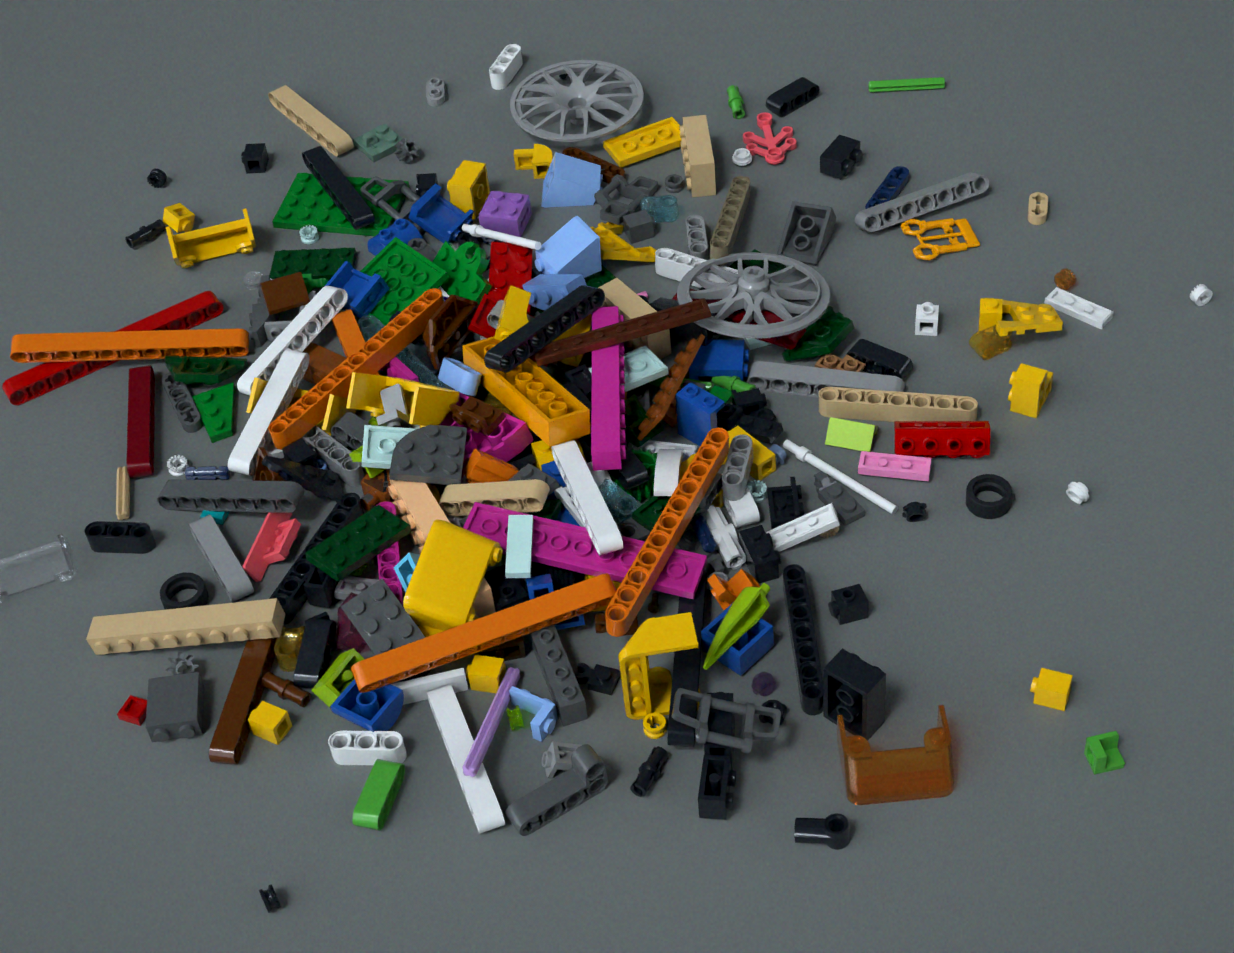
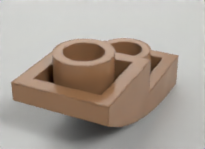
(832, 361)

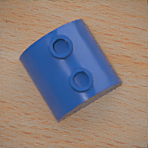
(401, 229)
(370, 710)

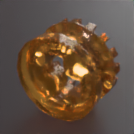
(1065, 279)

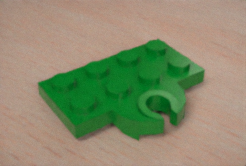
(464, 270)

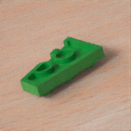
(217, 411)

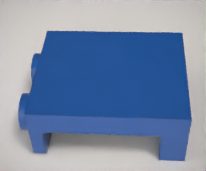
(439, 215)
(362, 289)
(721, 359)
(696, 412)

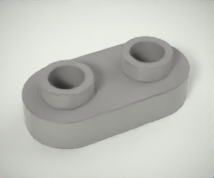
(435, 92)

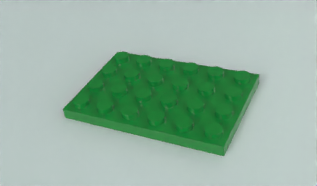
(311, 205)

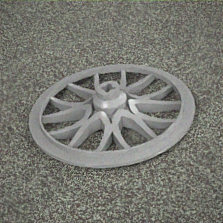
(577, 101)
(753, 291)

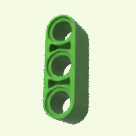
(378, 794)

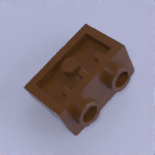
(477, 415)

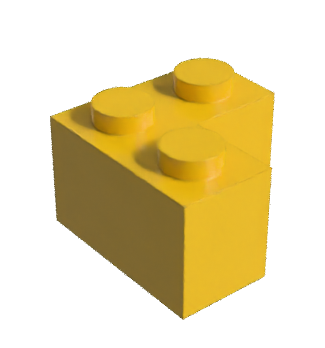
(1029, 389)

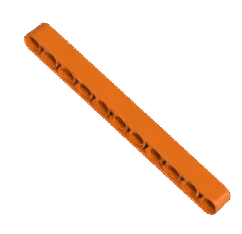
(128, 345)
(367, 359)
(666, 533)
(483, 633)

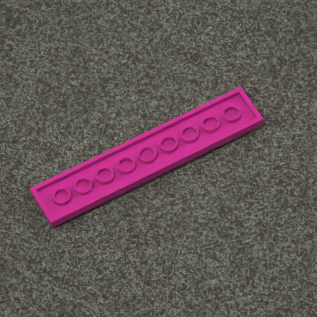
(572, 549)

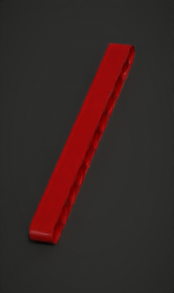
(54, 375)

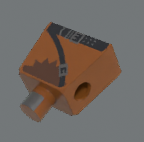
(376, 489)

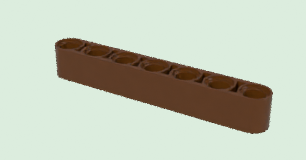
(242, 699)

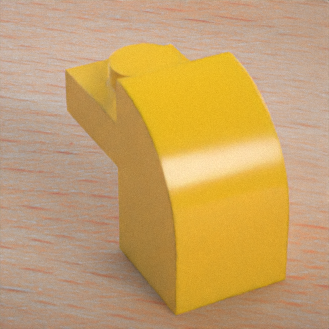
(537, 159)

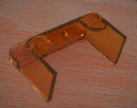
(897, 773)

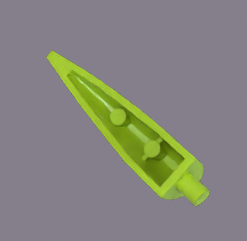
(741, 616)

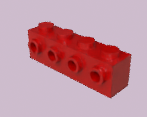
(942, 438)

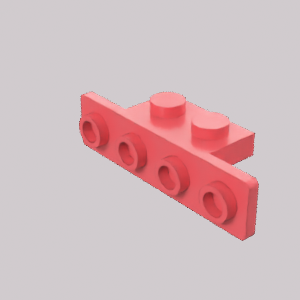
(271, 543)

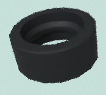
(984, 509)
(181, 582)

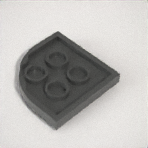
(430, 455)

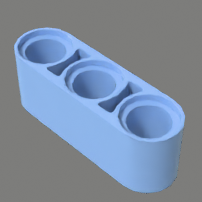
(459, 376)

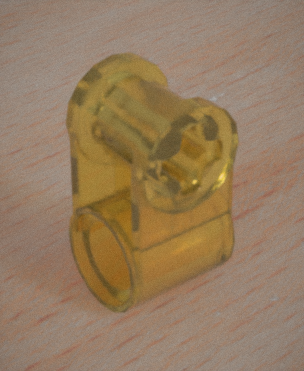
(989, 343)
(288, 647)

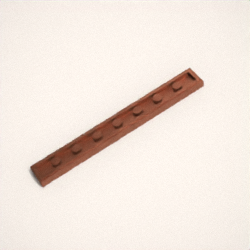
(623, 331)

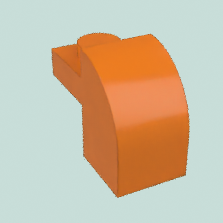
(727, 592)

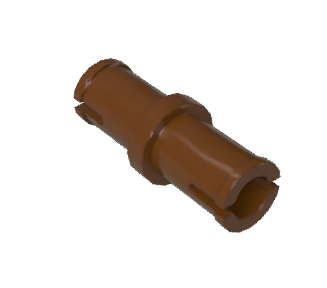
(286, 689)

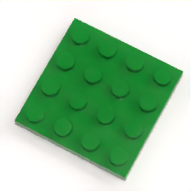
(406, 275)

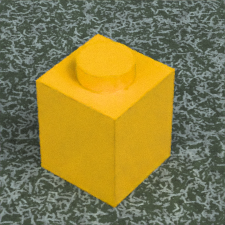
(989, 312)
(485, 673)
(1051, 689)
(270, 722)

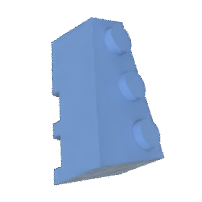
(550, 288)

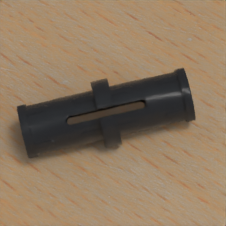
(135, 239)
(649, 771)

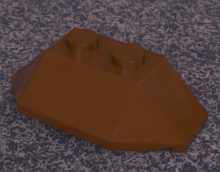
(448, 328)

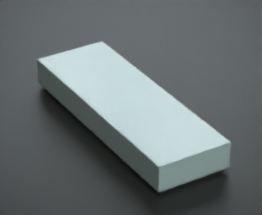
(519, 546)

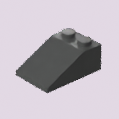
(807, 232)

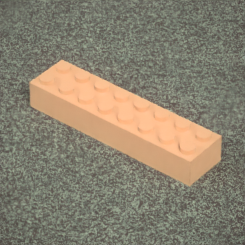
(420, 510)

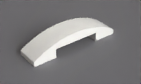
(667, 471)

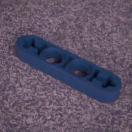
(883, 191)

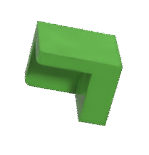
(1103, 752)

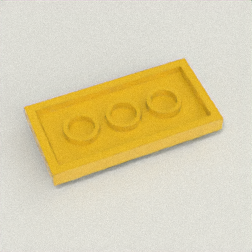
(644, 142)

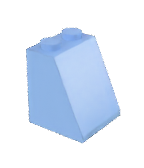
(570, 182)
(570, 251)

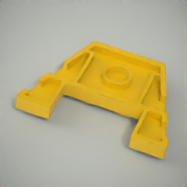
(616, 248)
(1028, 316)

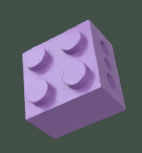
(506, 212)

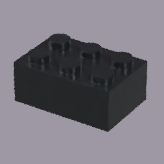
(856, 692)

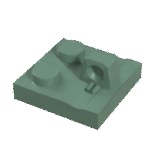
(377, 142)

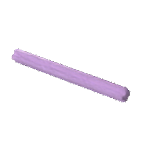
(490, 723)

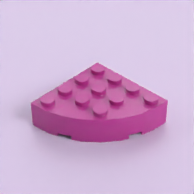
(503, 443)

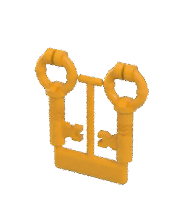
(946, 224)

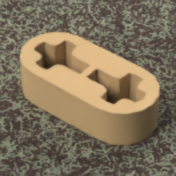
(1037, 208)

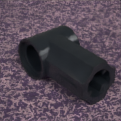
(822, 831)

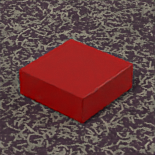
(133, 710)

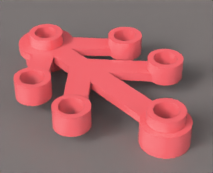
(774, 154)

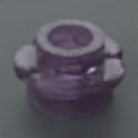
(763, 684)

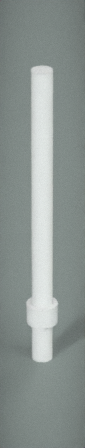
(478, 231)
(805, 455)

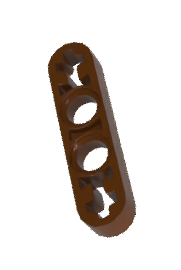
(610, 169)

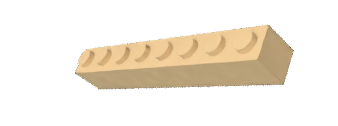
(186, 626)

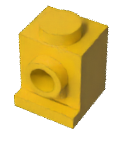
(178, 218)

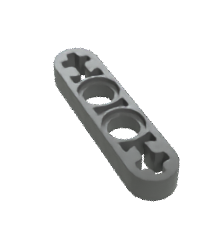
(181, 402)

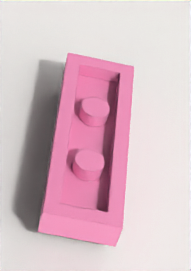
(894, 466)

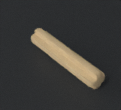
(123, 494)

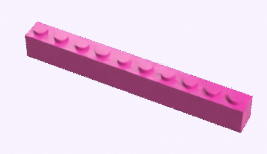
(607, 397)

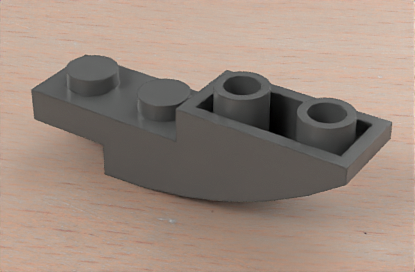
(259, 317)

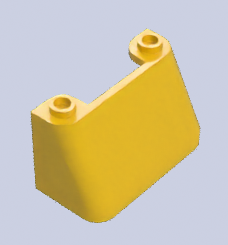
(449, 576)

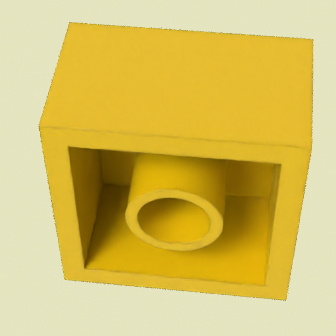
(469, 187)

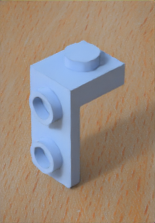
(544, 711)

